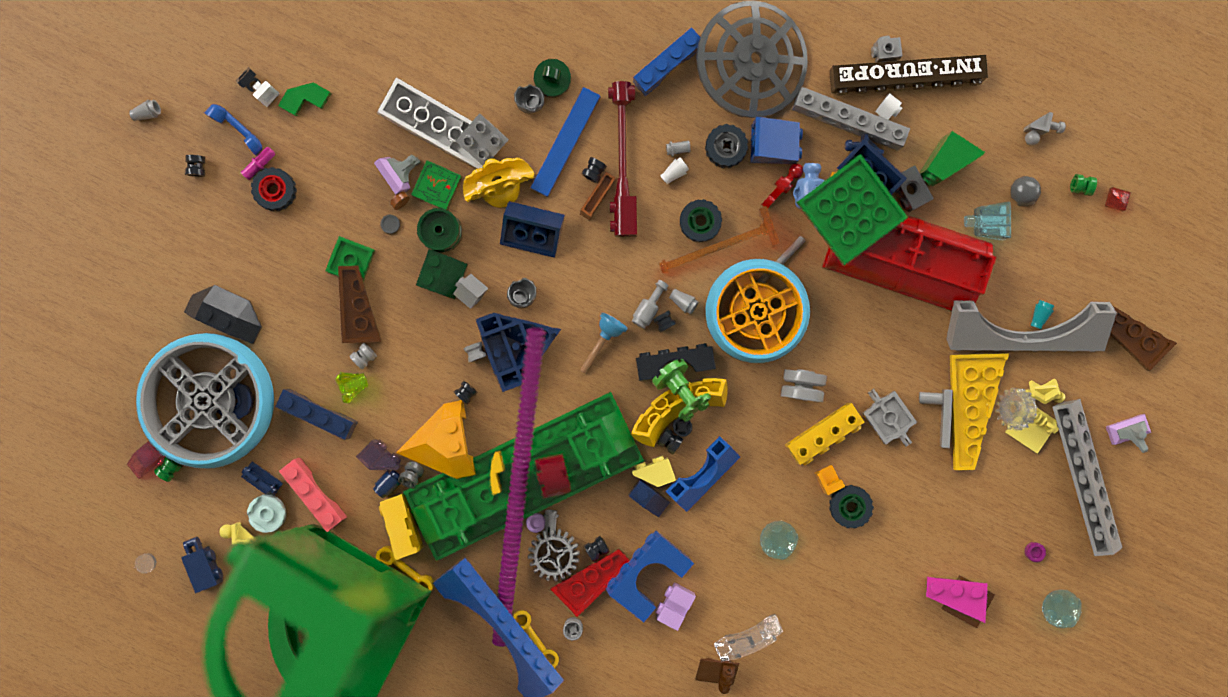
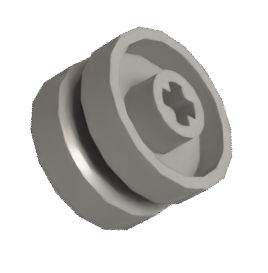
(804, 383)

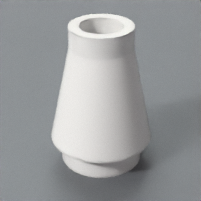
(675, 171)

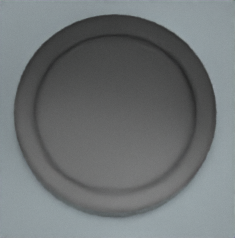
(390, 224)

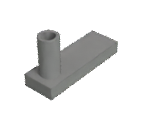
(945, 400)

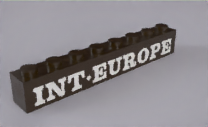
(908, 73)

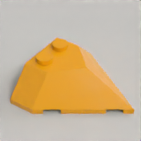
(442, 443)

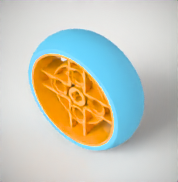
(773, 346)

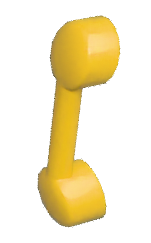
(386, 556)
(524, 620)

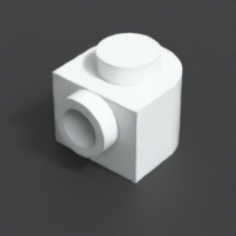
(889, 107)

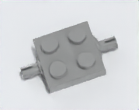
(889, 417)

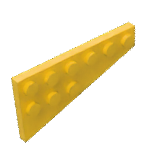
(974, 389)

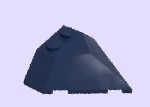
(506, 344)

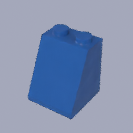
(775, 141)

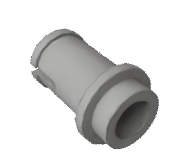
(678, 147)
(550, 520)

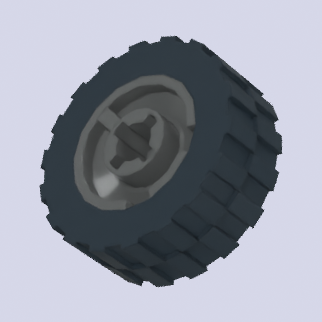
(726, 157)

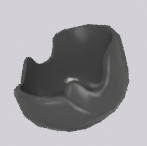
(529, 99)
(1025, 191)
(521, 293)

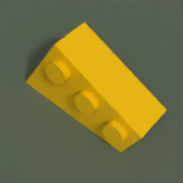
(400, 526)

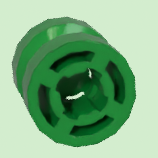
(1082, 184)
(167, 469)

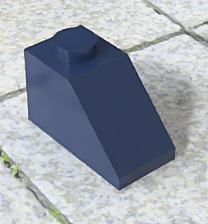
(648, 498)

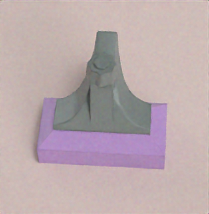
(397, 172)
(1130, 429)

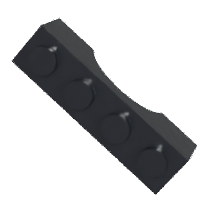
(699, 358)

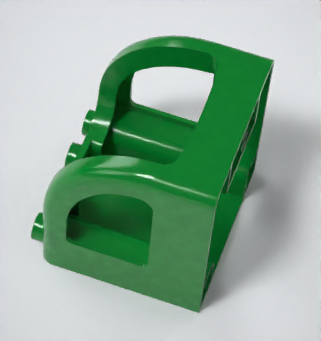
(337, 594)

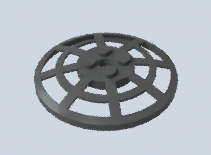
(742, 62)

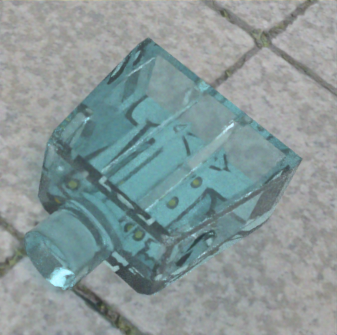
(991, 221)

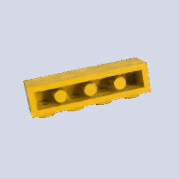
(824, 433)

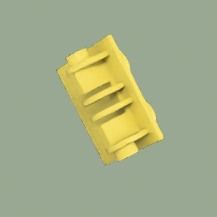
(1037, 433)

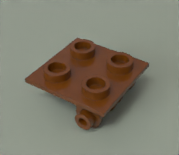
(717, 672)

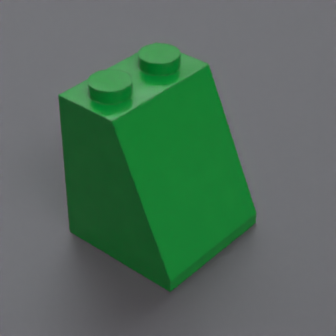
(949, 157)

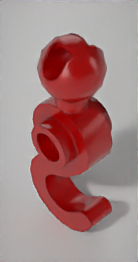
(784, 184)

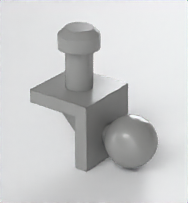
(1041, 127)

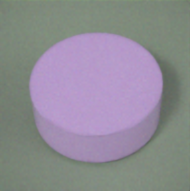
(535, 522)

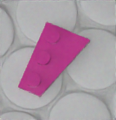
(960, 595)

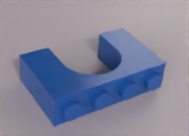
(655, 550)

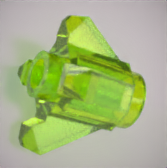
(350, 385)

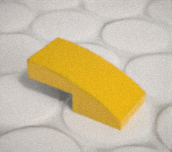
(496, 466)

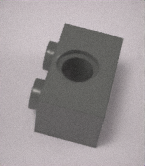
(921, 192)

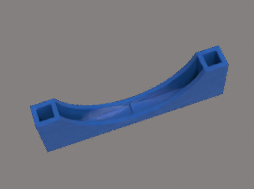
(534, 671)

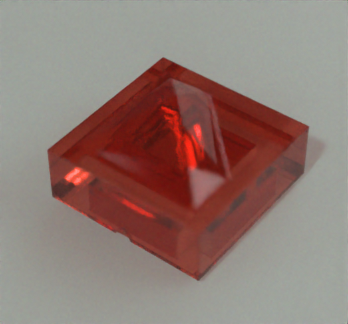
(1117, 199)

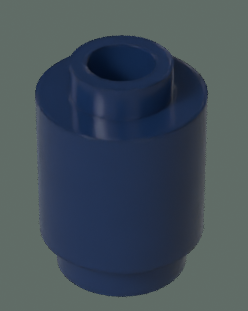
(387, 483)

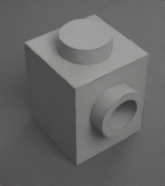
(887, 49)
(470, 290)

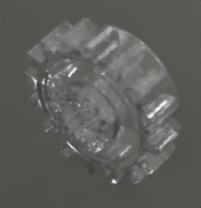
(1016, 409)

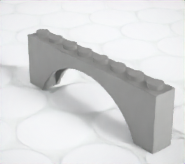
(1083, 332)

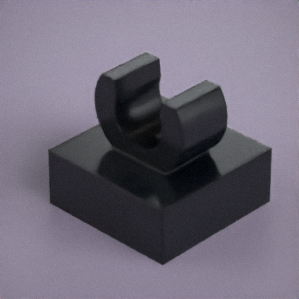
(246, 78)

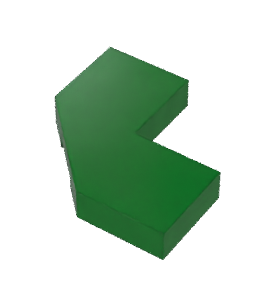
(295, 97)

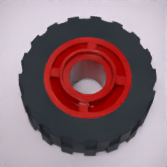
(265, 180)

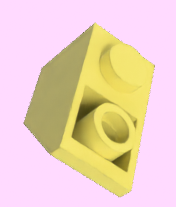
(656, 473)

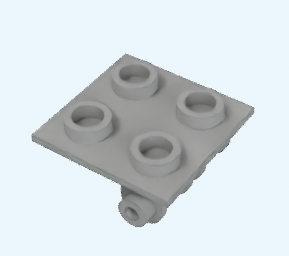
(482, 139)

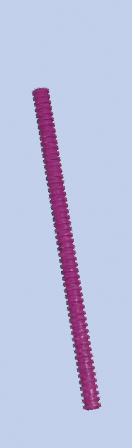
(518, 478)

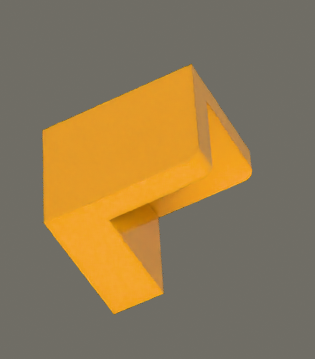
(829, 480)

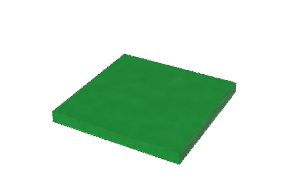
(852, 210)

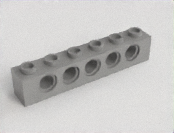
(850, 119)

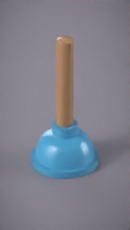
(610, 328)

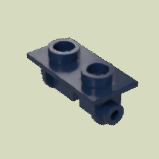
(261, 479)

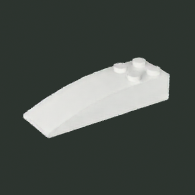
(426, 119)

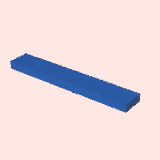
(565, 142)

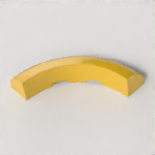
(668, 406)

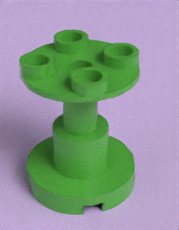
(673, 378)

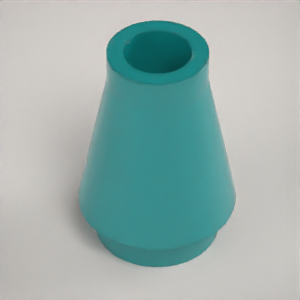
(1041, 314)

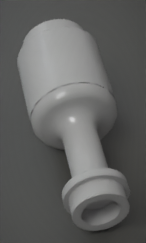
(647, 308)

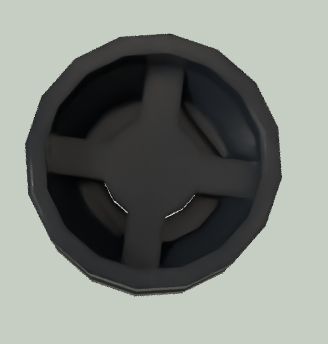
(195, 165)
(594, 168)
(682, 428)
(671, 445)
(596, 548)

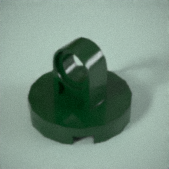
(552, 77)

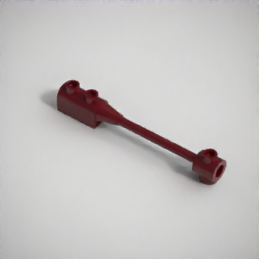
(624, 205)

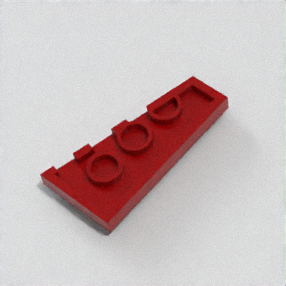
(586, 585)

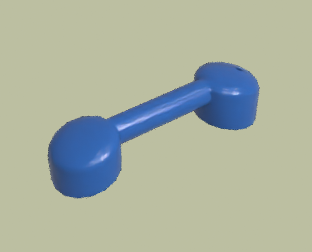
(220, 114)

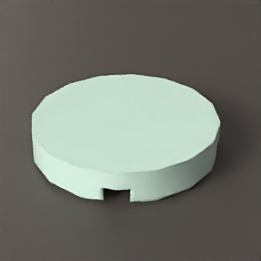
(266, 513)

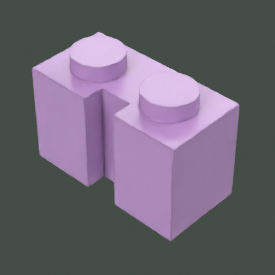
(675, 606)

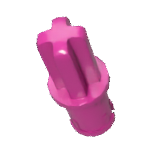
(258, 163)

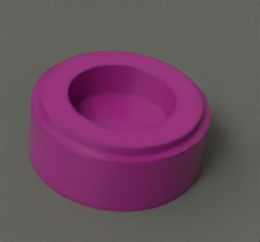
(1035, 552)

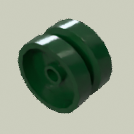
(429, 225)

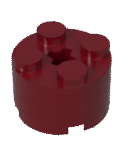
(553, 476)

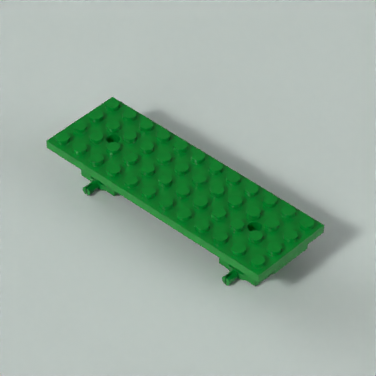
(465, 510)

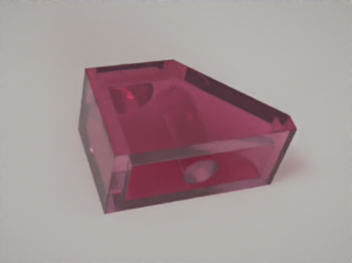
(144, 460)

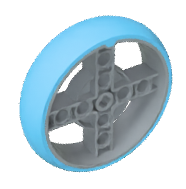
(167, 362)

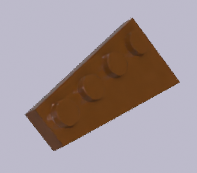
(355, 309)
(1140, 341)

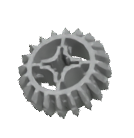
(561, 550)

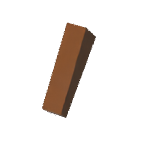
(597, 196)

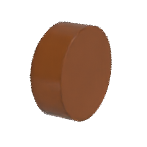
(399, 200)

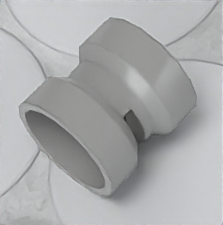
(363, 356)
(572, 632)

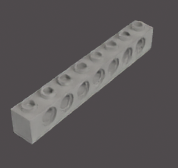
(1087, 477)

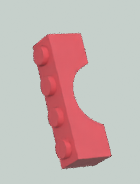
(302, 482)

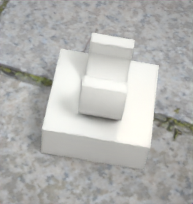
(265, 93)

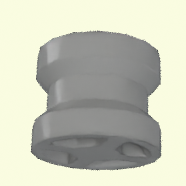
(475, 352)

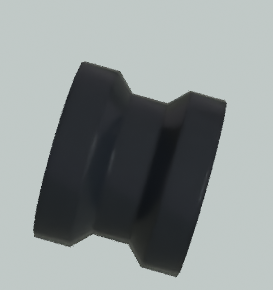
(664, 321)
(465, 392)

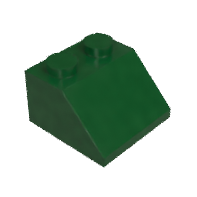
(441, 274)

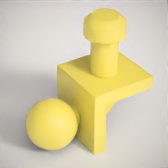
(1046, 392)
(235, 531)

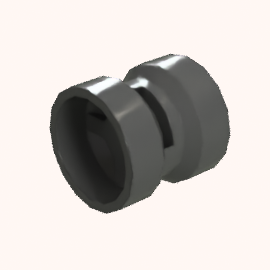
(410, 476)

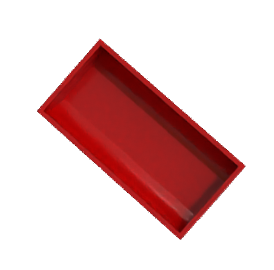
(923, 263)

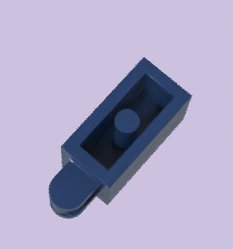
(201, 565)

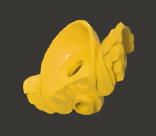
(500, 191)

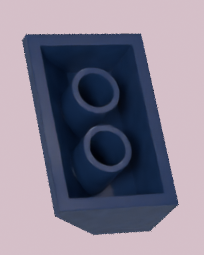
(885, 171)
(531, 229)

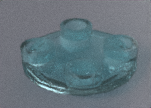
(778, 539)
(1061, 608)

